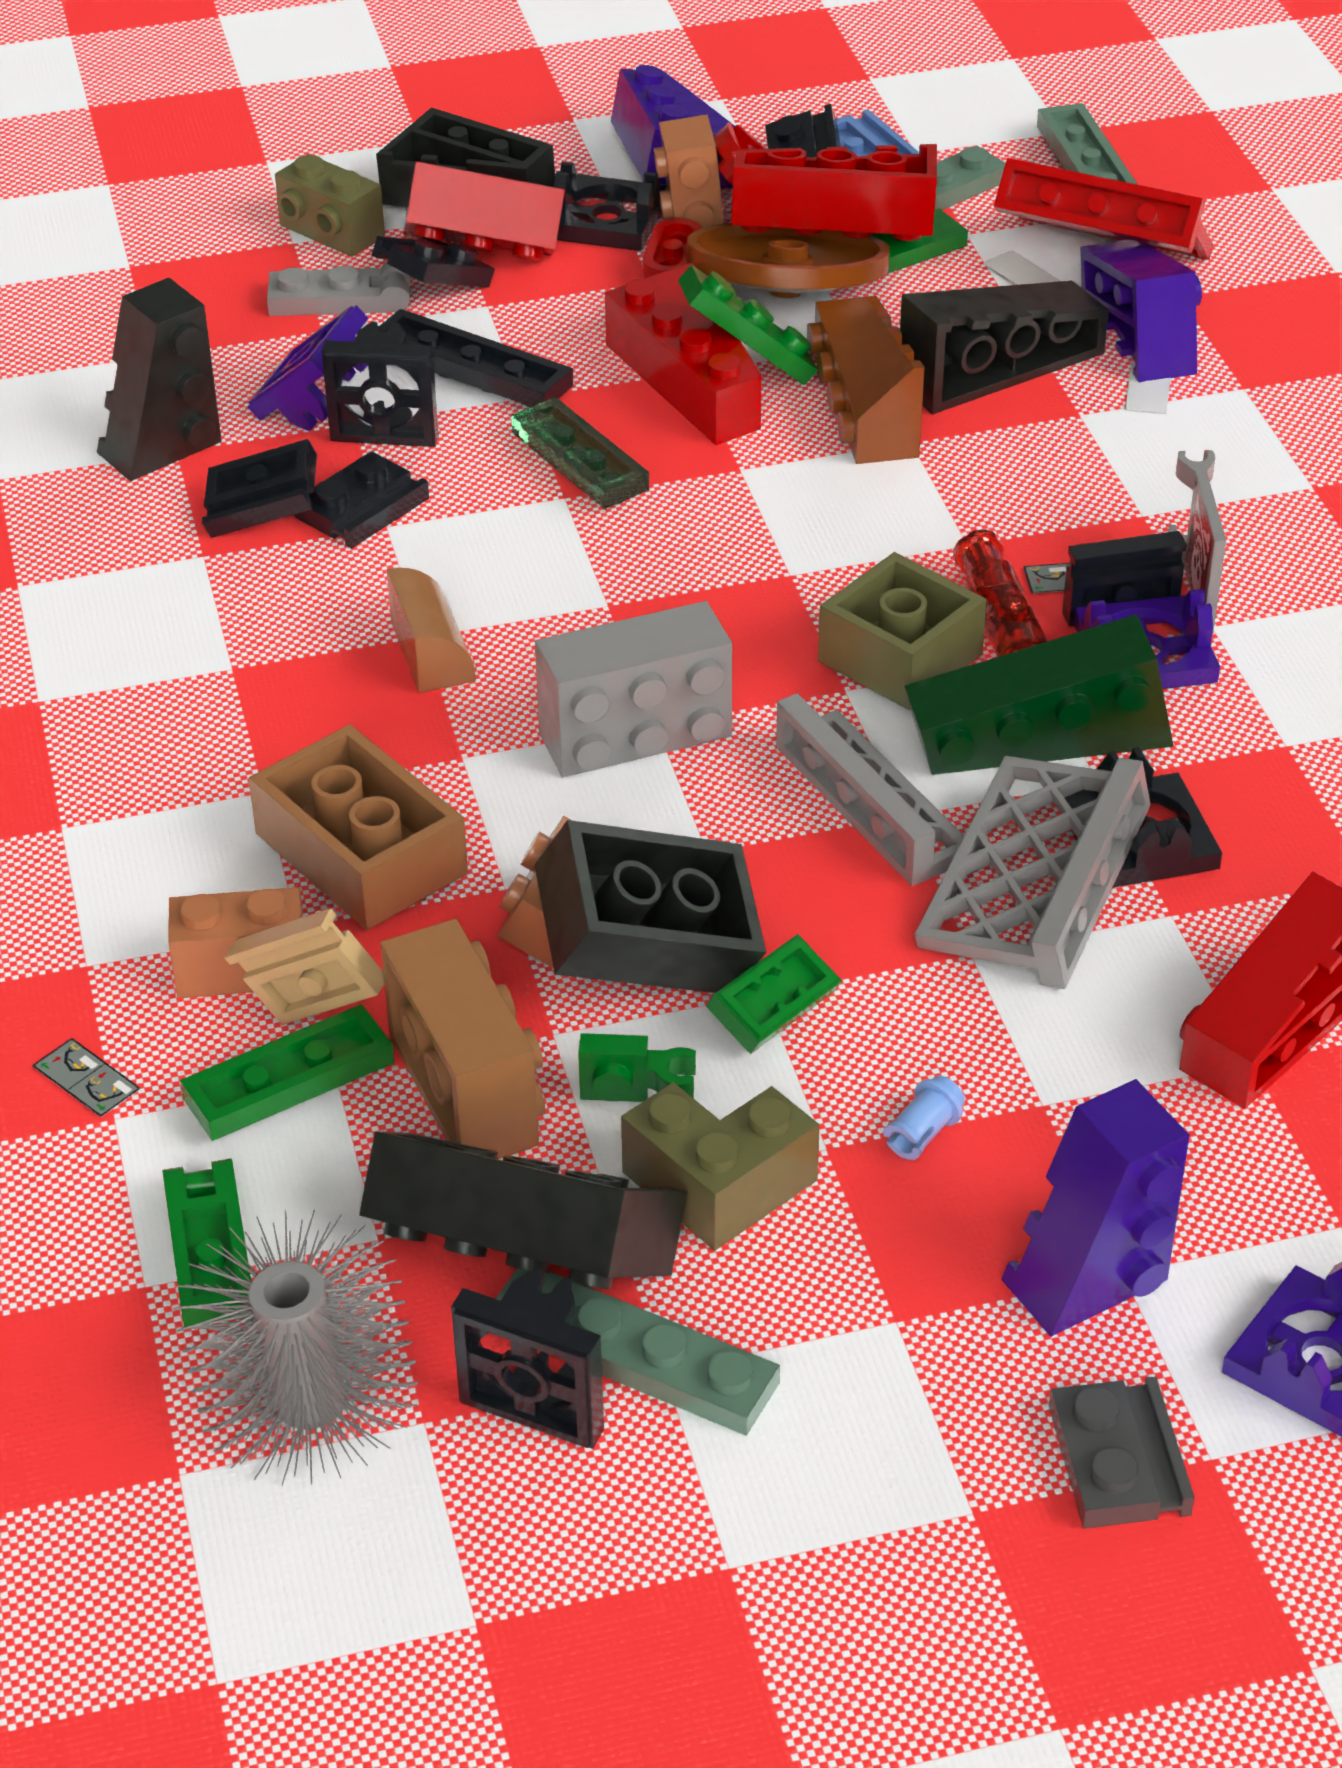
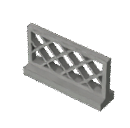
(1080, 888)

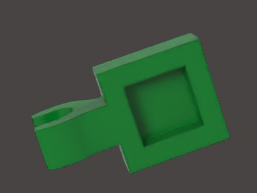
(624, 1069)

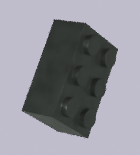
(648, 907)

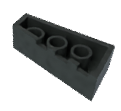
(998, 336)

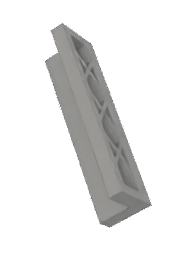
(866, 790)

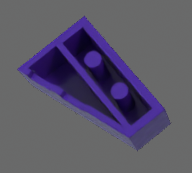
(1109, 1211)

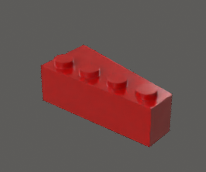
(836, 191)
(684, 355)

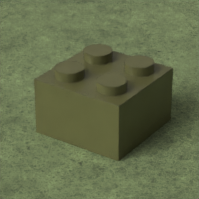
(900, 627)

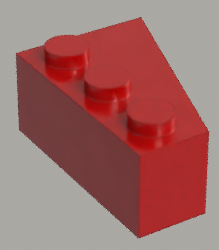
(1272, 1000)

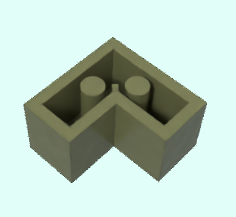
(728, 1166)

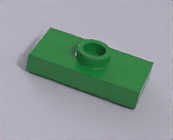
(947, 237)
(773, 993)

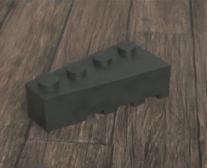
(521, 1209)

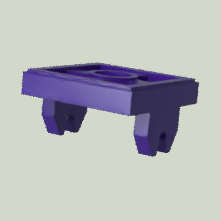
(292, 383)
(1183, 612)
(1282, 1370)

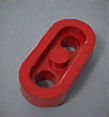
(668, 245)

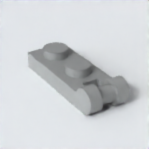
(335, 290)

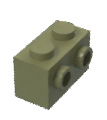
(330, 204)

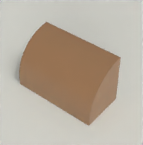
(427, 631)

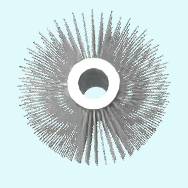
(298, 1346)

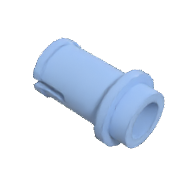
(935, 1105)

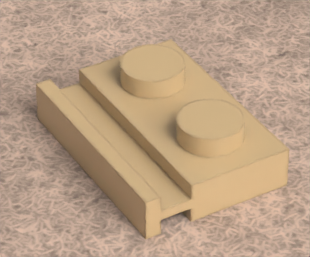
(306, 967)

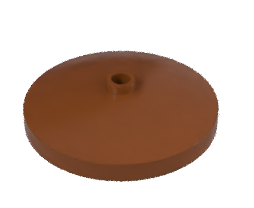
(786, 260)

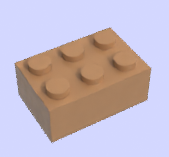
(359, 826)
(462, 1039)

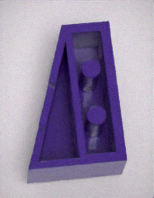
(652, 97)
(1148, 304)

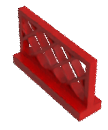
(1103, 207)

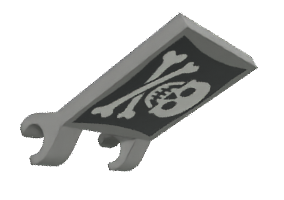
(1205, 533)

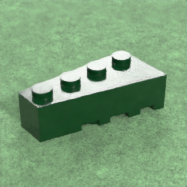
(1045, 702)

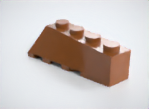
(868, 378)

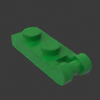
(200, 1213)

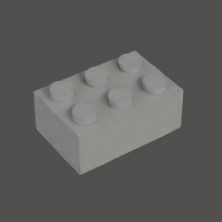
(634, 688)

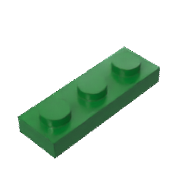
(748, 323)
(287, 1072)

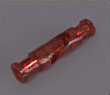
(1008, 616)

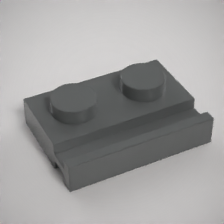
(1120, 1452)

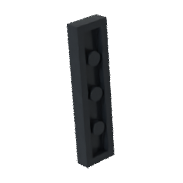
(485, 362)

